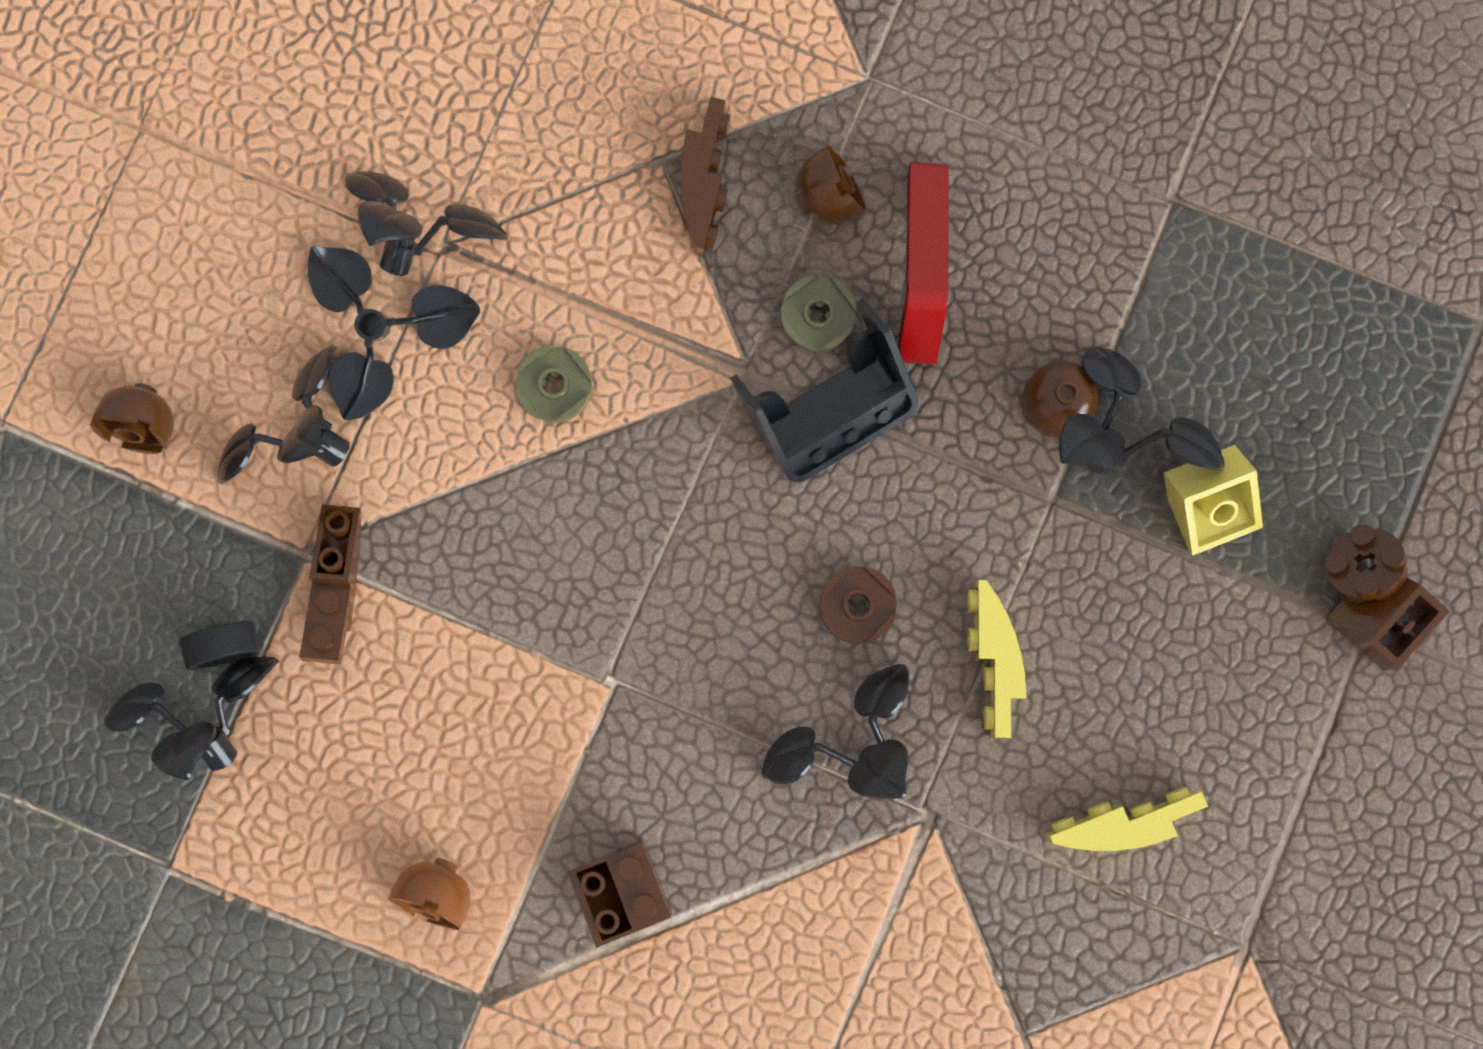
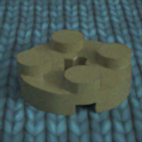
(821, 292)
(555, 362)

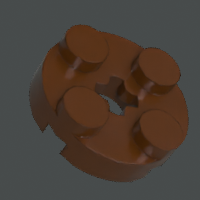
(1363, 544)
(858, 627)

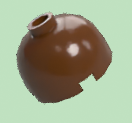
(828, 189)
(1056, 394)
(135, 417)

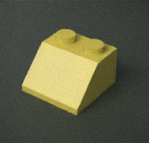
(1214, 503)

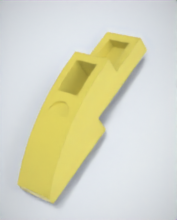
(996, 641)
(1111, 830)

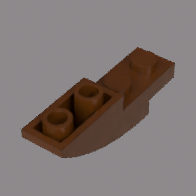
(701, 189)
(333, 584)

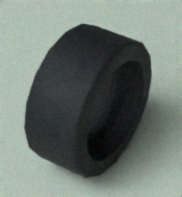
(219, 645)

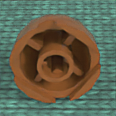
(433, 893)

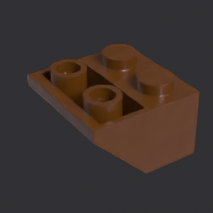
(1390, 628)
(620, 893)

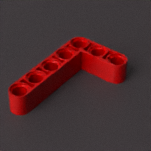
(925, 263)

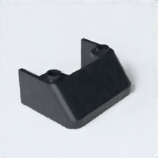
(839, 412)

